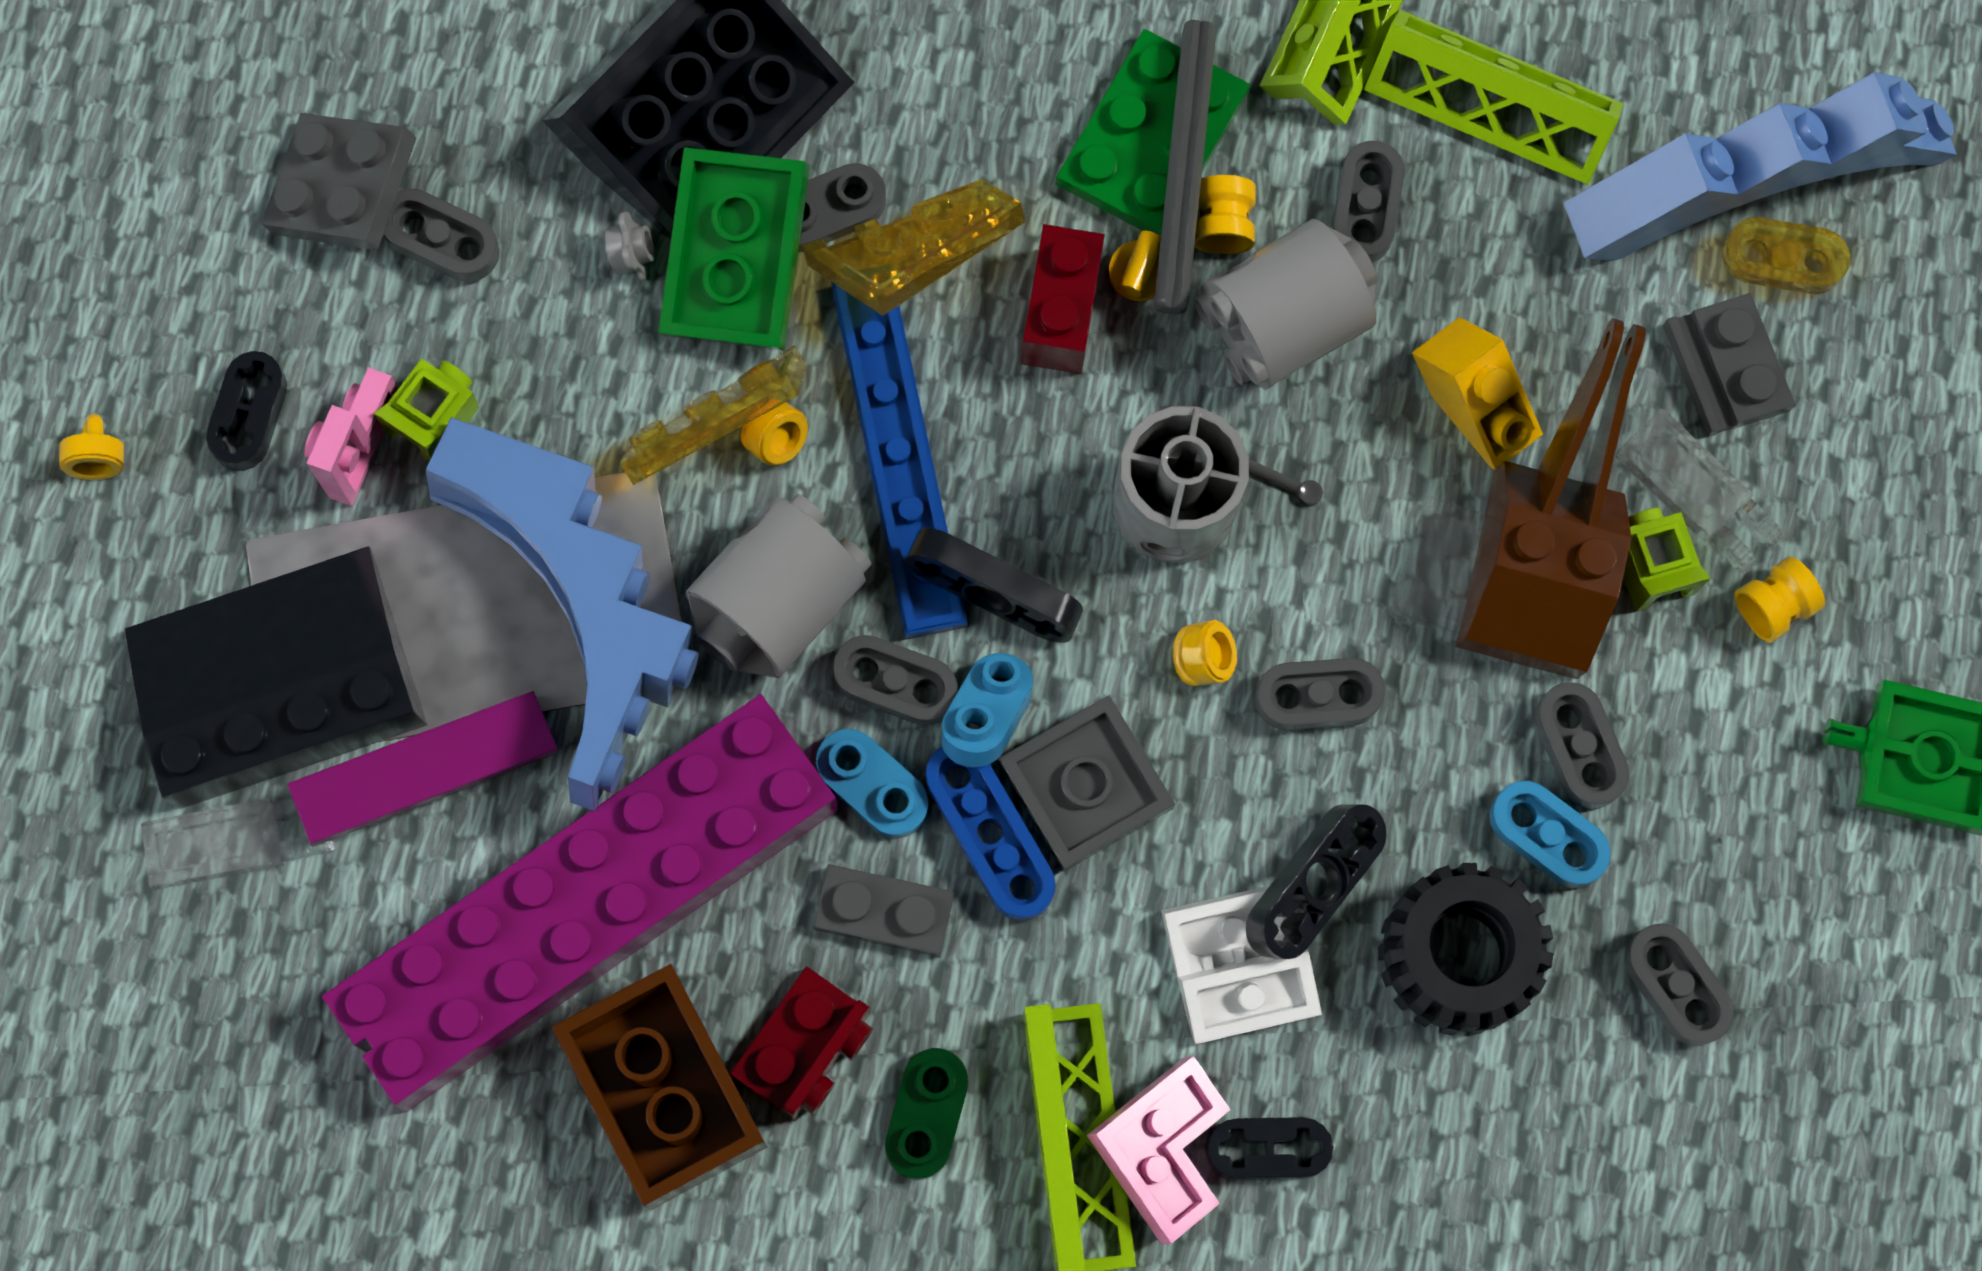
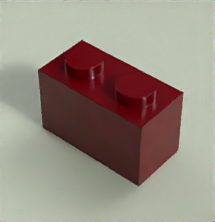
(1062, 299)

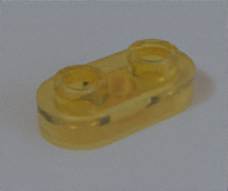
(1783, 255)

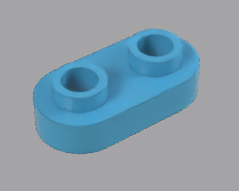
(991, 705)
(871, 783)
(1551, 830)

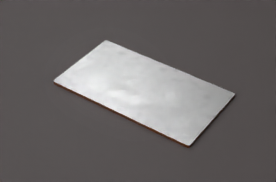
(471, 606)

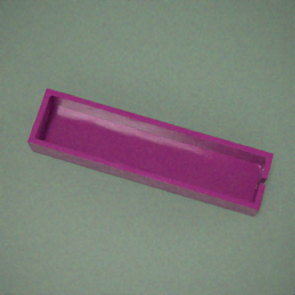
(580, 903)

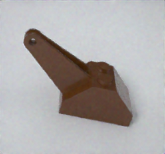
(1555, 543)

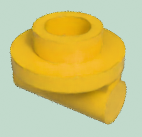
(1135, 267)

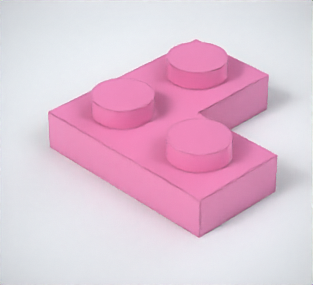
(347, 440)
(1146, 1146)

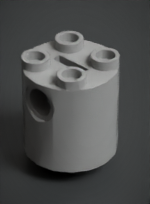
(1290, 303)
(1180, 484)
(774, 588)

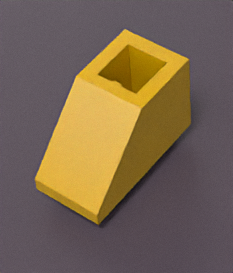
(1478, 390)

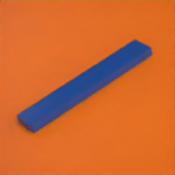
(896, 456)

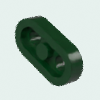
(926, 1113)

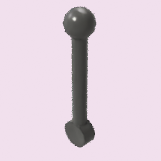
(1308, 492)

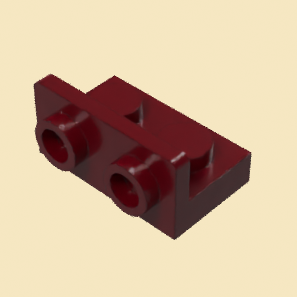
(802, 1044)

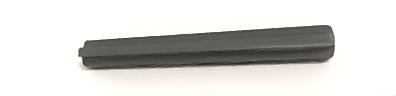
(1185, 167)

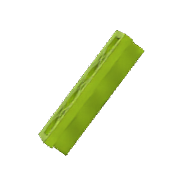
(1321, 37)
(1504, 76)
(1054, 1139)

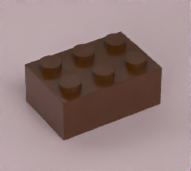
(659, 1087)

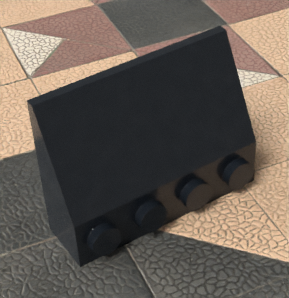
(696, 79)
(271, 679)

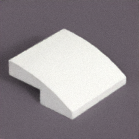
(1224, 981)

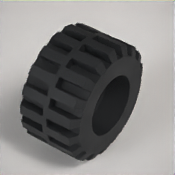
(1510, 920)

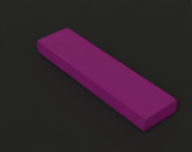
(422, 768)

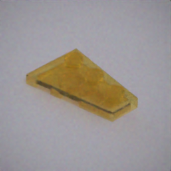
(902, 258)
(715, 415)

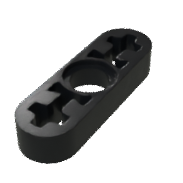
(994, 585)
(1290, 889)

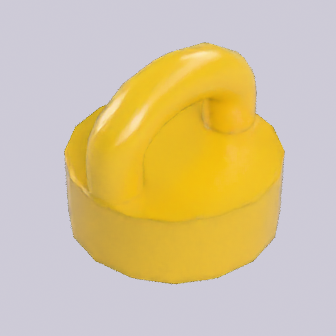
(776, 435)
(92, 452)
(1204, 653)

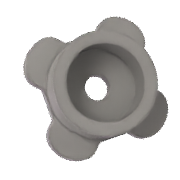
(630, 247)

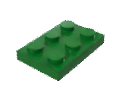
(1127, 142)
(734, 248)

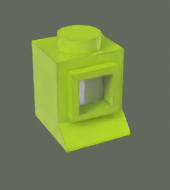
(427, 403)
(1661, 559)

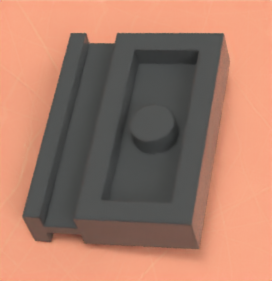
(1729, 365)

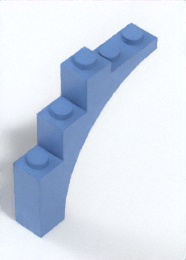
(1785, 147)
(547, 514)

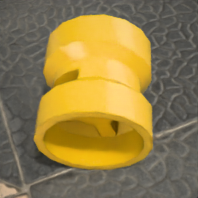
(1225, 215)
(1782, 598)

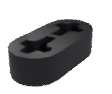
(260, 415)
(1271, 1165)

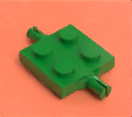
(1918, 756)

